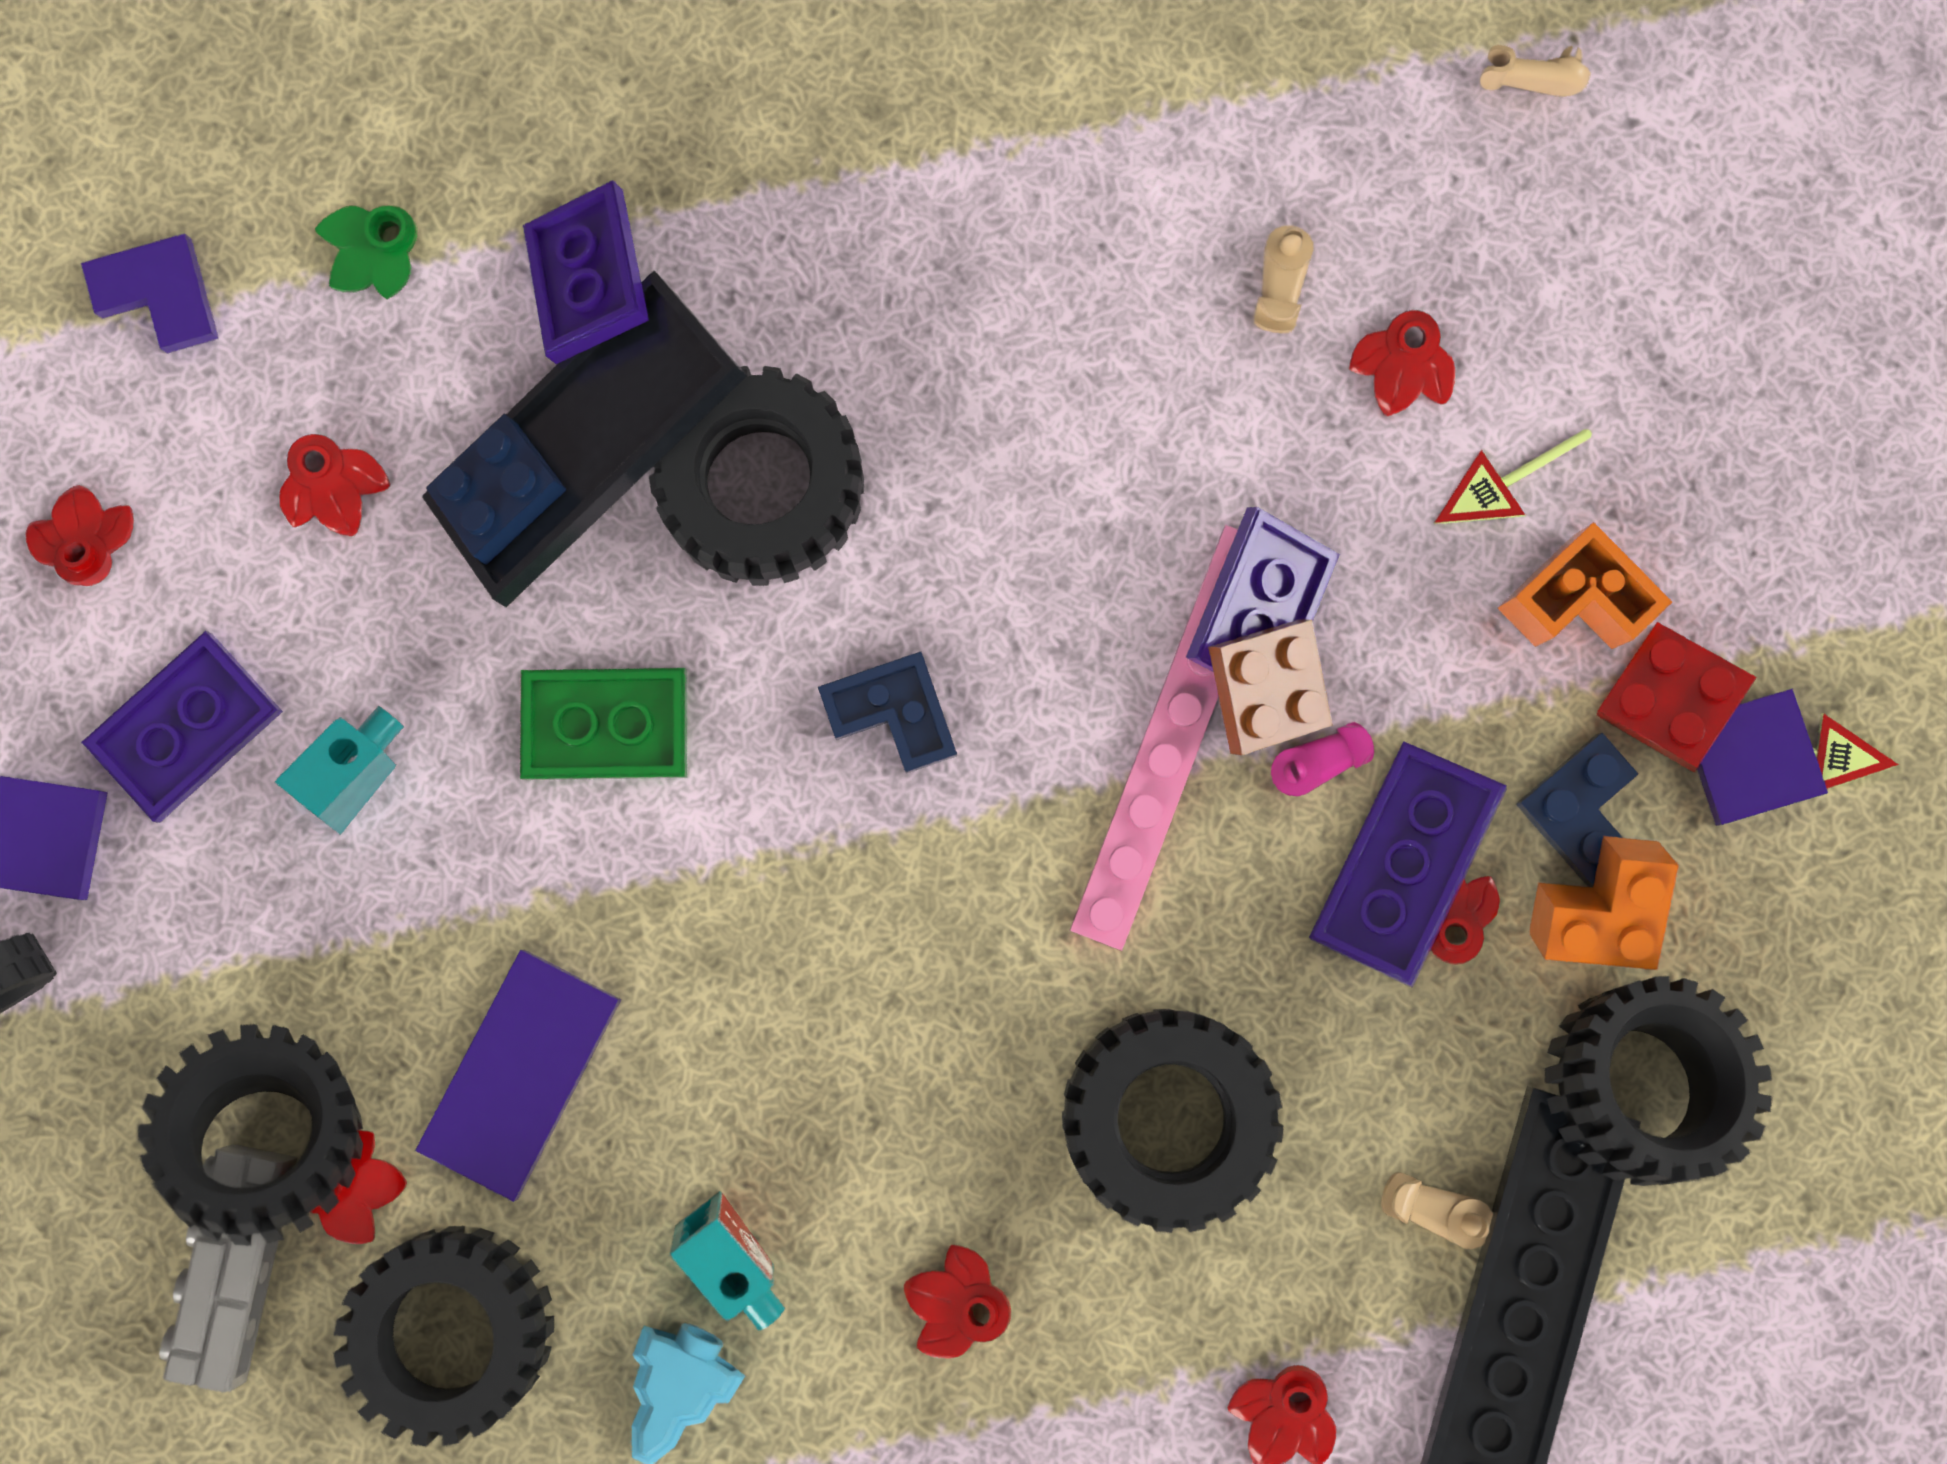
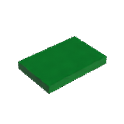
(603, 724)

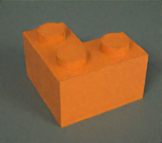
(1586, 580)
(1618, 918)

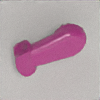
(1318, 761)

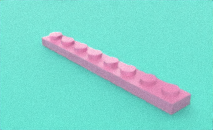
(1153, 783)

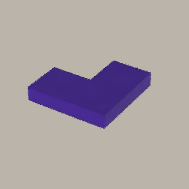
(156, 276)

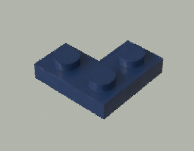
(895, 695)
(1569, 799)

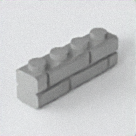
(223, 1286)

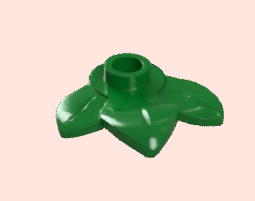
(364, 254)

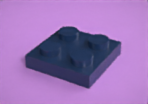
(495, 489)

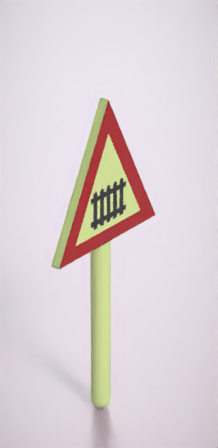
(1485, 494)
(1844, 755)

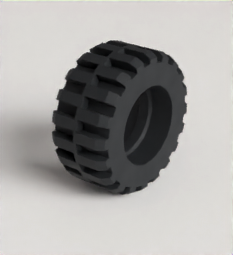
(804, 533)
(1232, 1167)

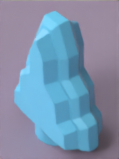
(677, 1386)

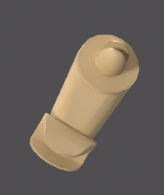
(1553, 77)
(1284, 272)
(1445, 1213)

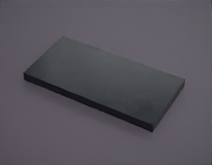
(605, 425)

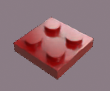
(1676, 696)

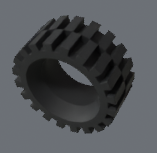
(1718, 1072)
(212, 1083)
(516, 1319)

